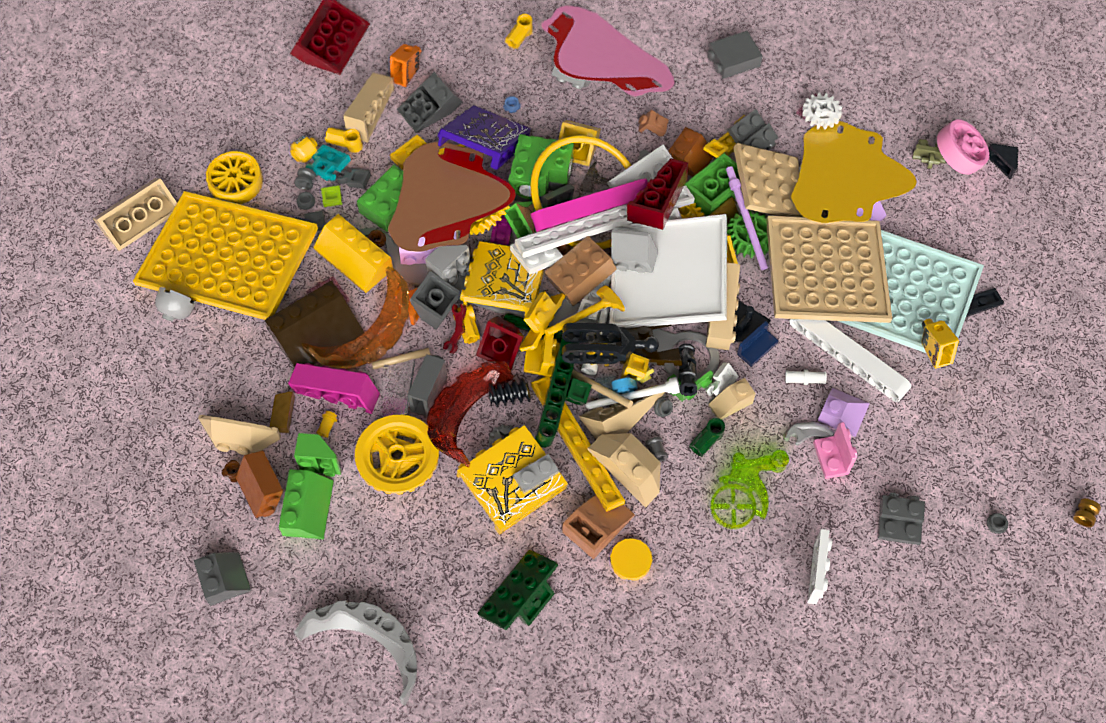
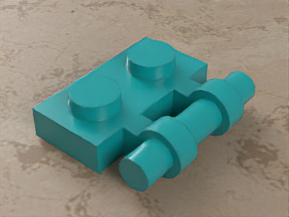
(332, 159)

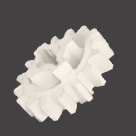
(822, 111)

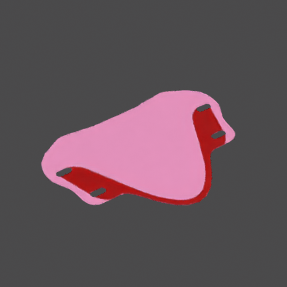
(597, 52)

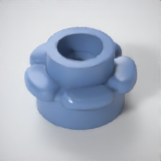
(511, 100)

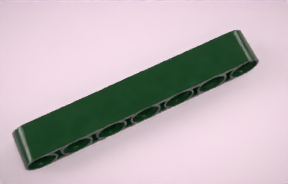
(556, 393)

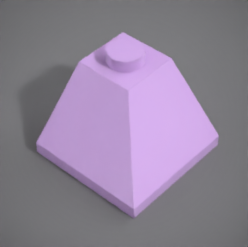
(843, 408)

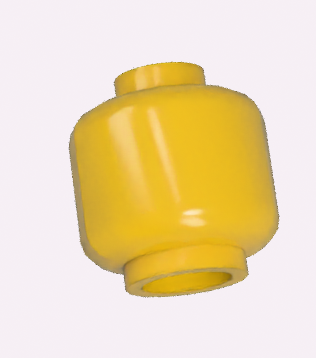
(303, 149)

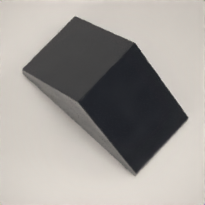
(1004, 158)

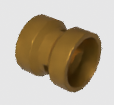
(1087, 511)

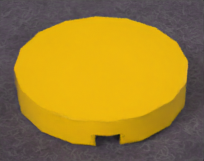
(631, 559)

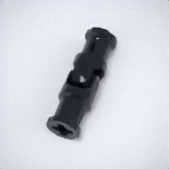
(687, 371)

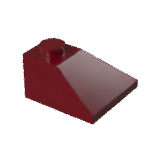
(500, 341)

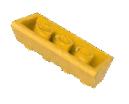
(352, 253)

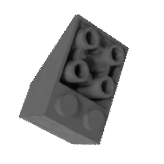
(429, 103)

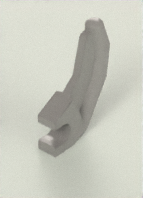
(806, 430)

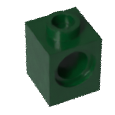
(578, 392)

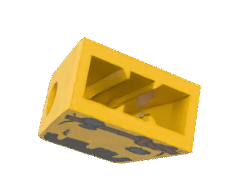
(939, 342)

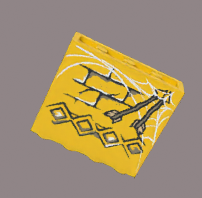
(500, 279)
(493, 482)

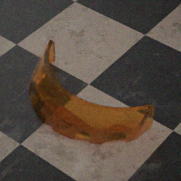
(378, 338)

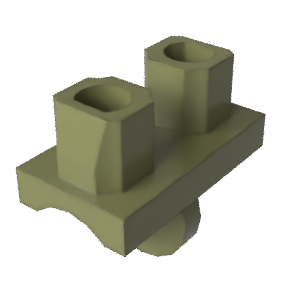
(928, 154)

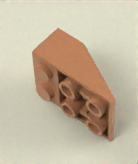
(595, 528)

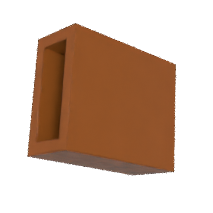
(259, 484)

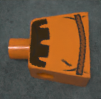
(404, 64)

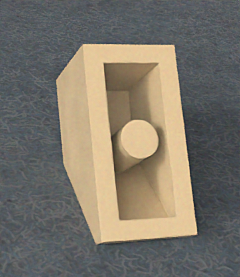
(733, 399)

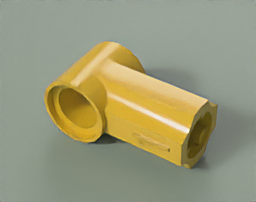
(520, 31)
(349, 139)
(471, 331)

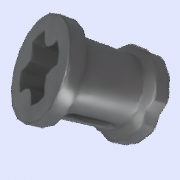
(656, 448)

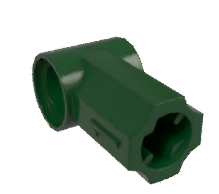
(707, 437)

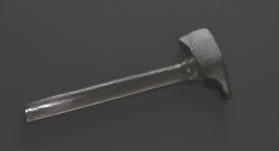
(592, 178)

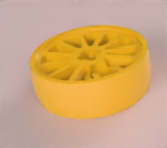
(234, 177)

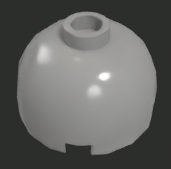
(173, 304)

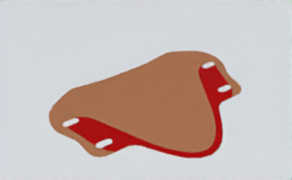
(444, 196)

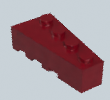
(657, 200)

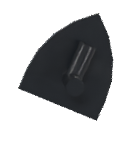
(747, 321)

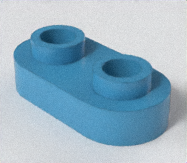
(624, 385)

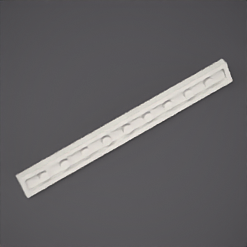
(583, 227)

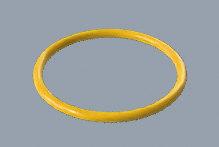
(557, 144)

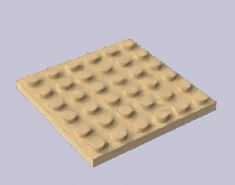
(828, 270)

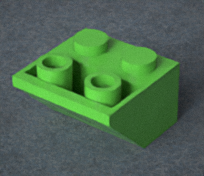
(315, 455)

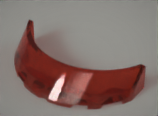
(456, 401)

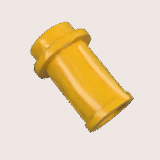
(327, 422)

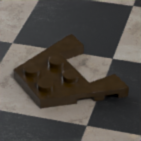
(660, 357)

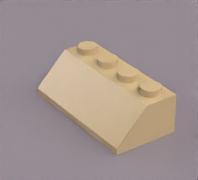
(136, 214)

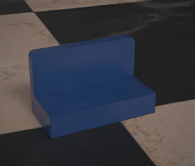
(757, 345)

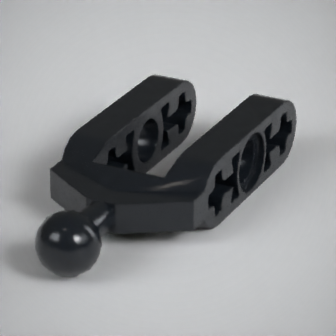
(620, 334)

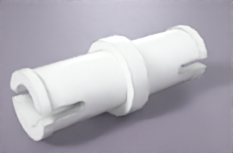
(805, 377)

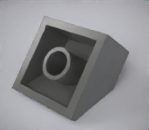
(434, 299)
(221, 576)

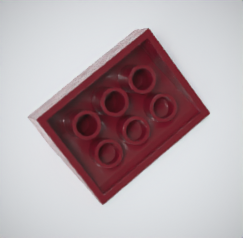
(330, 37)

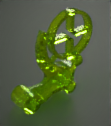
(747, 472)

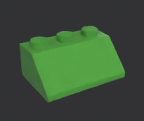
(712, 186)
(305, 505)

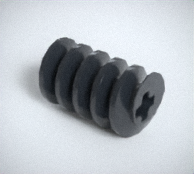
(508, 392)

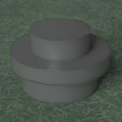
(305, 201)
(663, 407)
(997, 523)

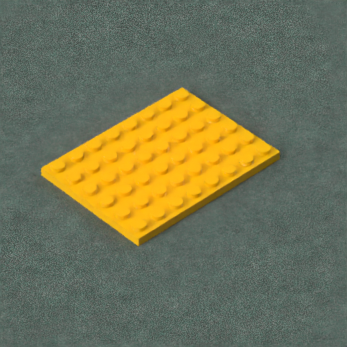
(227, 255)

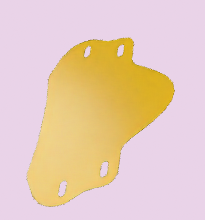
(846, 174)

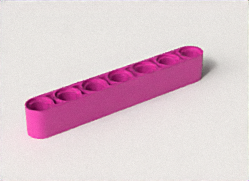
(586, 205)

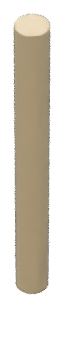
(602, 389)

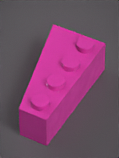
(335, 385)

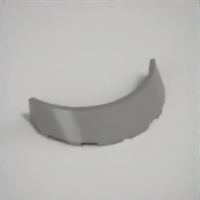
(372, 622)

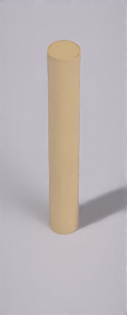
(400, 358)

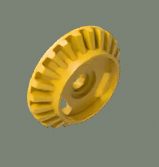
(382, 437)

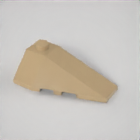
(617, 418)

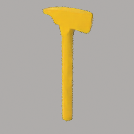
(608, 299)

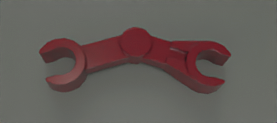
(459, 329)

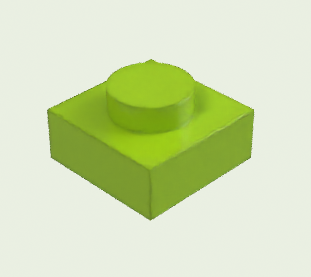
(331, 196)

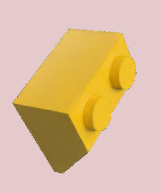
(582, 151)

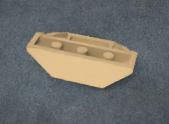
(238, 435)
(630, 464)

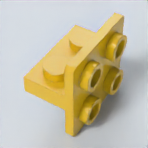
(542, 358)

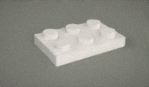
(820, 565)

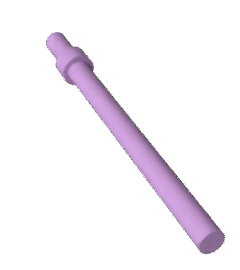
(735, 186)

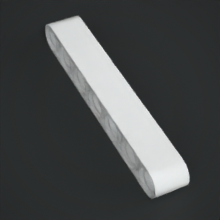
(854, 357)

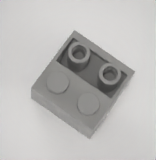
(449, 262)

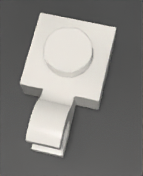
(723, 378)

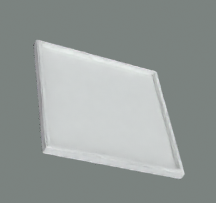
(686, 277)

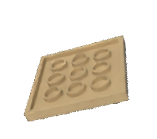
(767, 180)

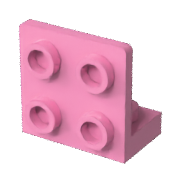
(836, 453)

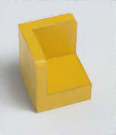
(636, 366)

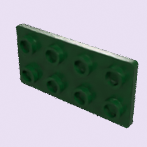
(521, 593)

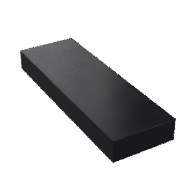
(984, 301)

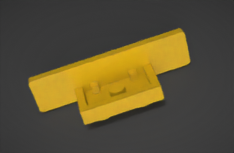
(539, 317)

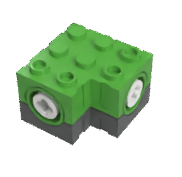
(553, 174)

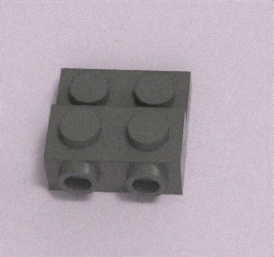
(753, 131)
(901, 519)

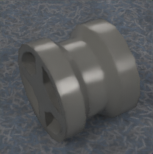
(305, 178)

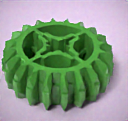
(740, 236)

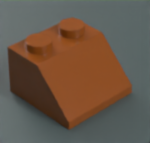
(689, 149)

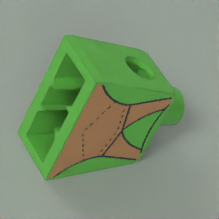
(520, 218)

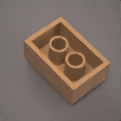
(580, 270)

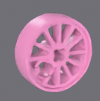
(962, 147)

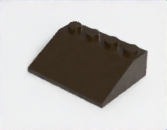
(315, 319)

